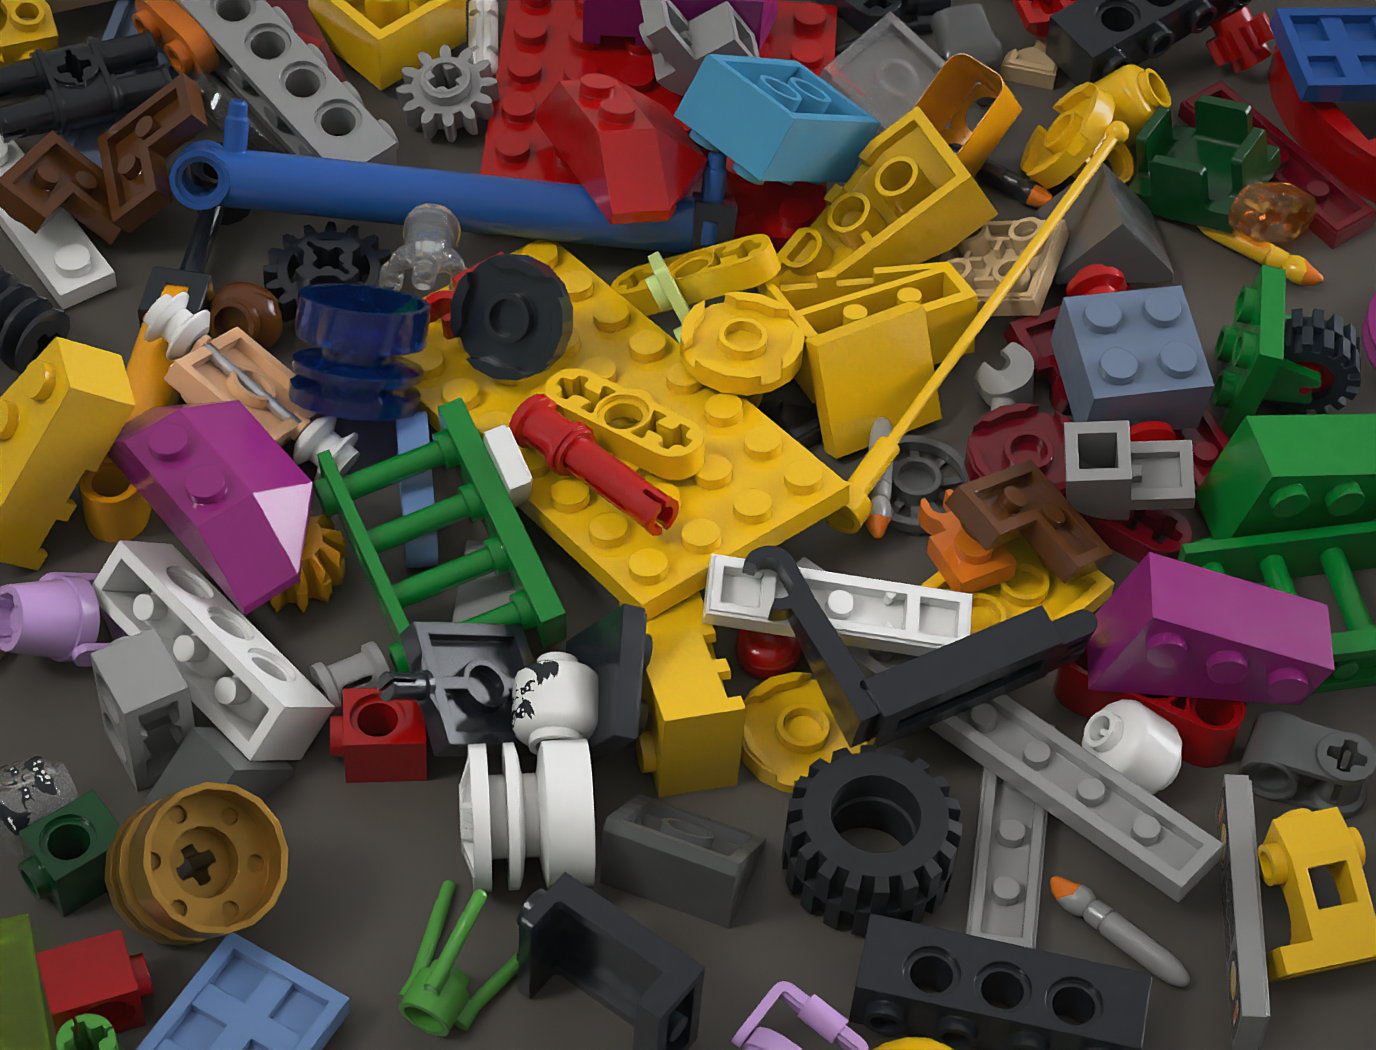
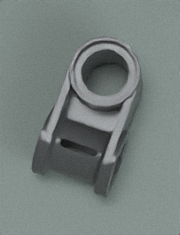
(1302, 762)

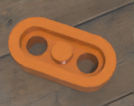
(178, 35)

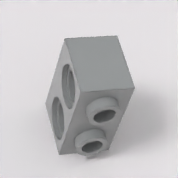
(142, 704)

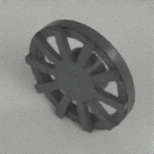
(921, 478)

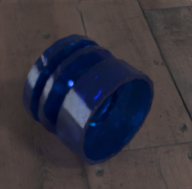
(359, 351)

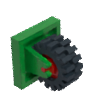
(1282, 356)

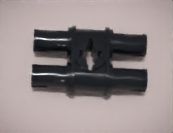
(78, 85)

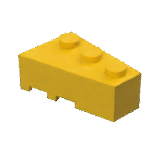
(833, 303)
(52, 429)
(691, 725)

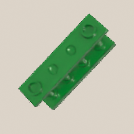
(480, 498)
(1304, 553)

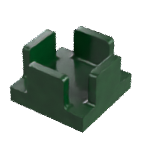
(1201, 169)

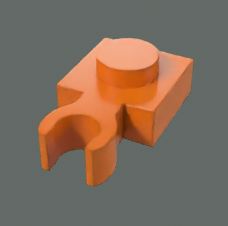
(958, 556)

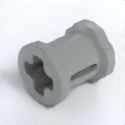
(353, 672)

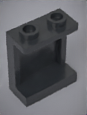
(612, 960)

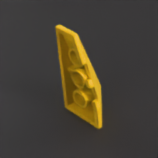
(895, 210)

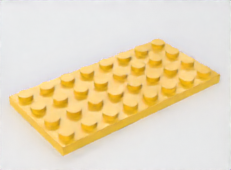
(747, 495)

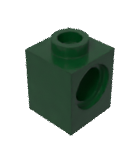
(76, 828)

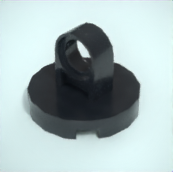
(512, 316)

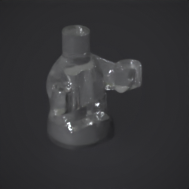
(429, 249)

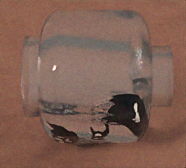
(28, 793)

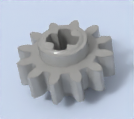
(448, 93)

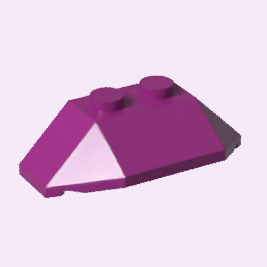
(222, 493)

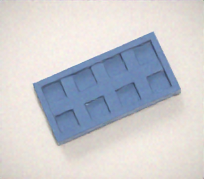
(249, 1003)

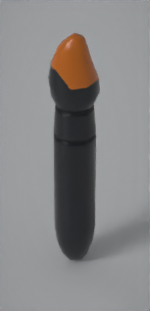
(1000, 177)

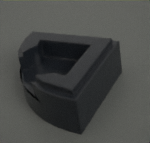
(796, 420)

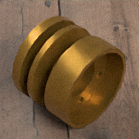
(234, 859)

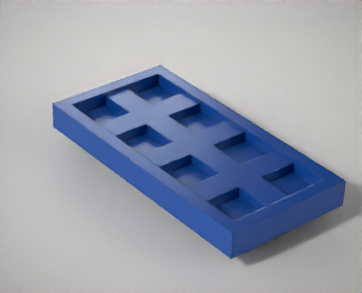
(1328, 52)

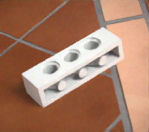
(225, 660)

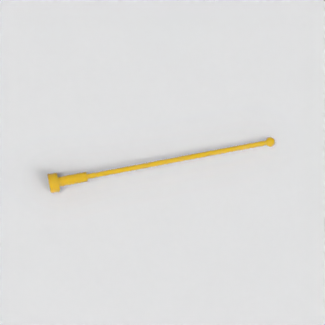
(884, 451)

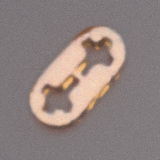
(1272, 212)

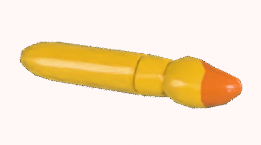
(1297, 268)

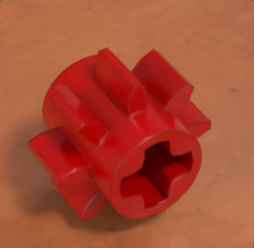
(1240, 39)

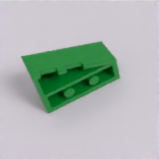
(1292, 475)

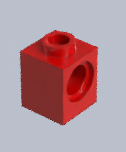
(386, 758)
(95, 979)

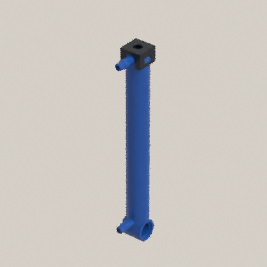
(478, 201)

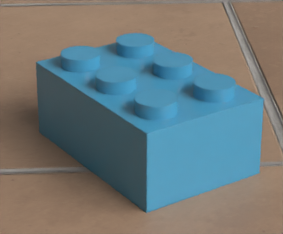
(775, 120)

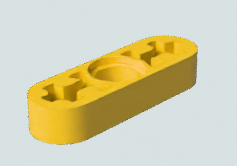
(705, 272)
(659, 444)

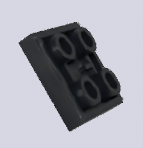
(619, 654)

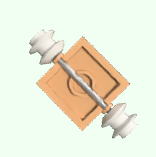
(242, 371)

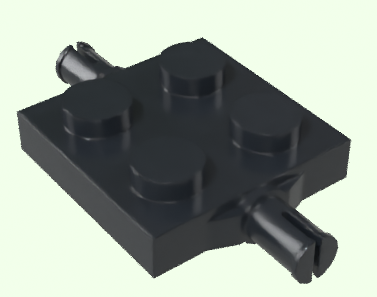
(462, 683)

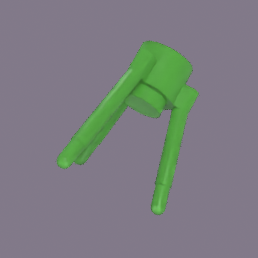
(437, 992)

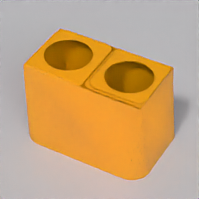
(948, 93)

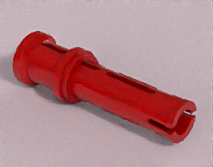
(573, 450)

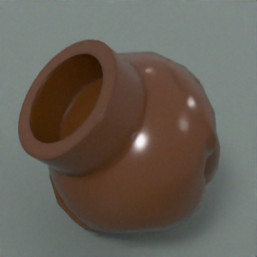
(249, 308)

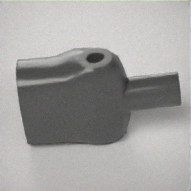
(969, 32)

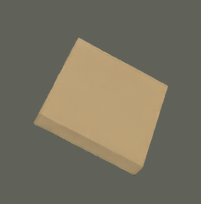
(993, 250)

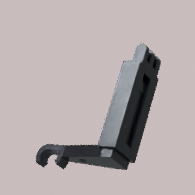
(928, 685)

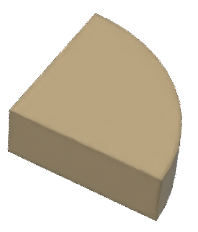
(1030, 66)

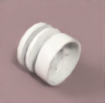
(529, 814)

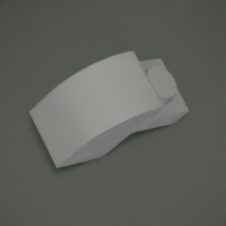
(682, 45)
(1112, 475)

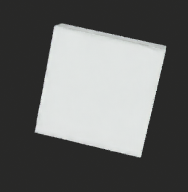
(509, 463)

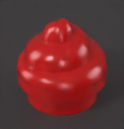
(766, 653)

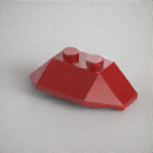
(621, 147)

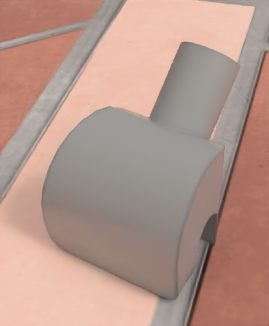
(1011, 384)

